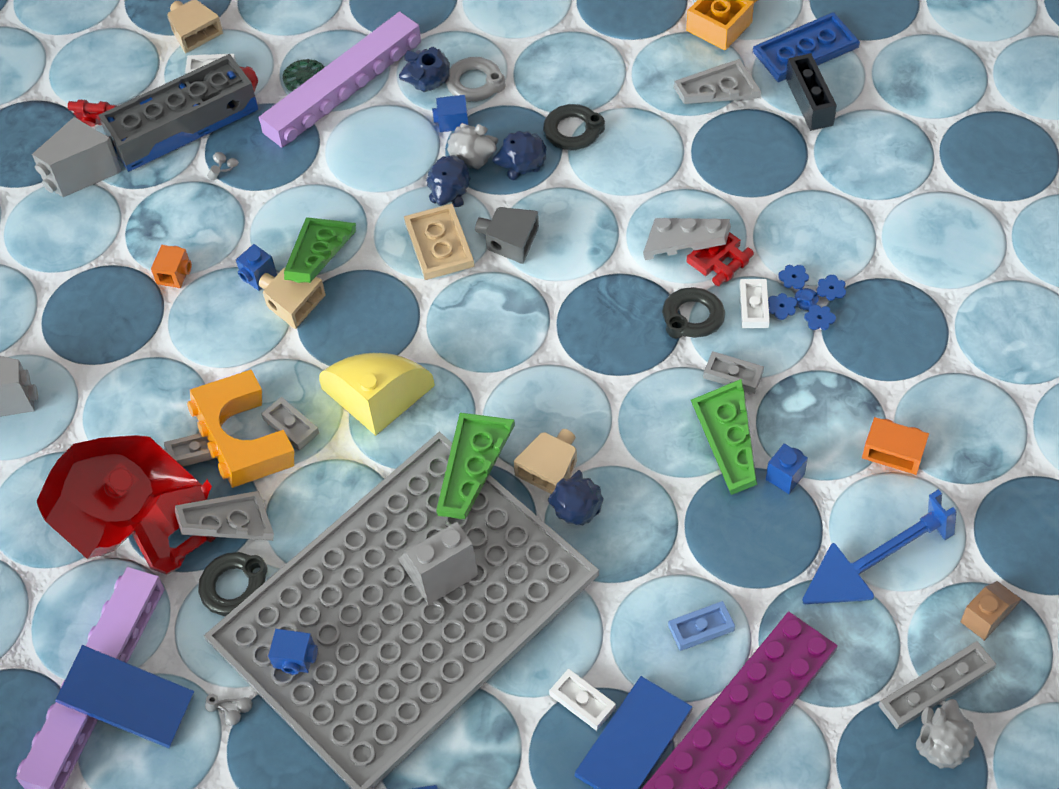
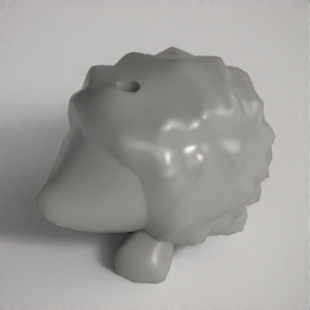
(472, 145)
(945, 735)

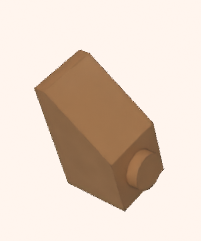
(989, 609)

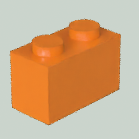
(895, 445)

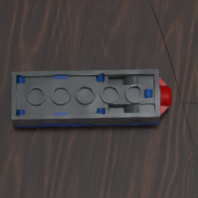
(180, 111)

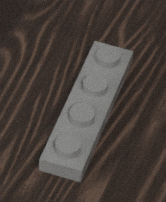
(937, 685)

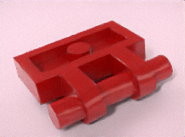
(89, 112)
(712, 259)

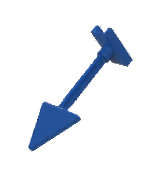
(841, 581)

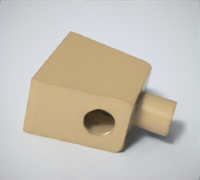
(193, 24)
(291, 299)
(547, 460)

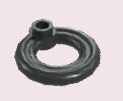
(593, 123)
(679, 326)
(234, 560)

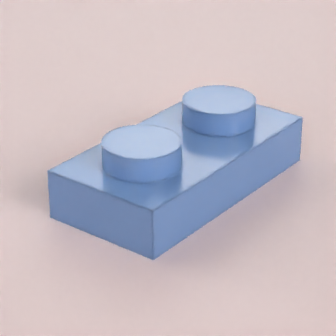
(701, 625)

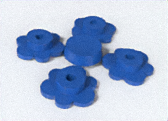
(806, 298)

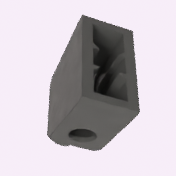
(510, 232)

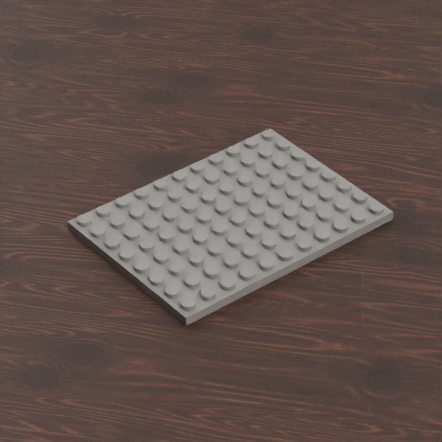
(384, 656)

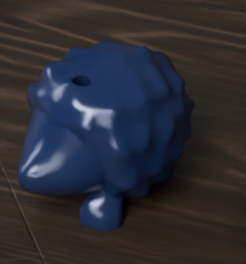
(425, 69)
(521, 154)
(448, 181)
(576, 499)

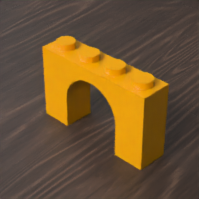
(238, 459)

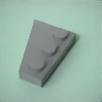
(719, 83)
(681, 233)
(228, 517)

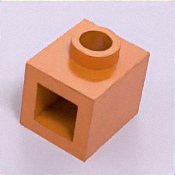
(171, 266)

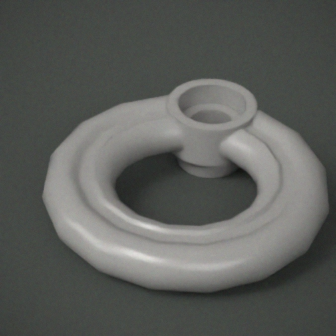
(494, 81)

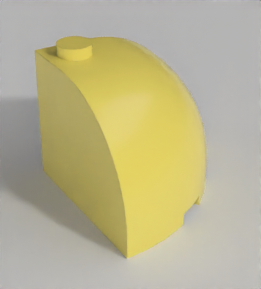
(376, 387)

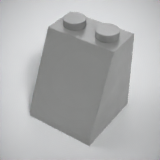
(75, 159)
(16, 390)
(441, 563)

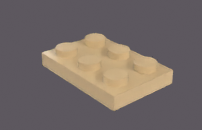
(438, 241)

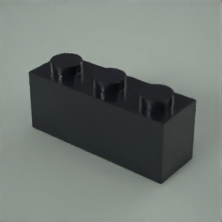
(810, 92)

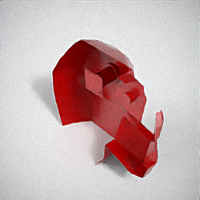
(117, 490)

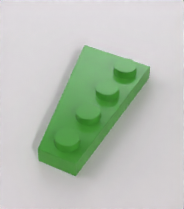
(315, 247)
(728, 434)
(472, 456)

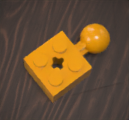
(720, 20)

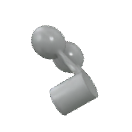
(220, 158)
(233, 716)

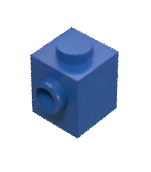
(450, 112)
(254, 264)
(786, 468)
(292, 651)

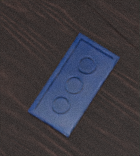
(822, 38)
(124, 696)
(634, 738)

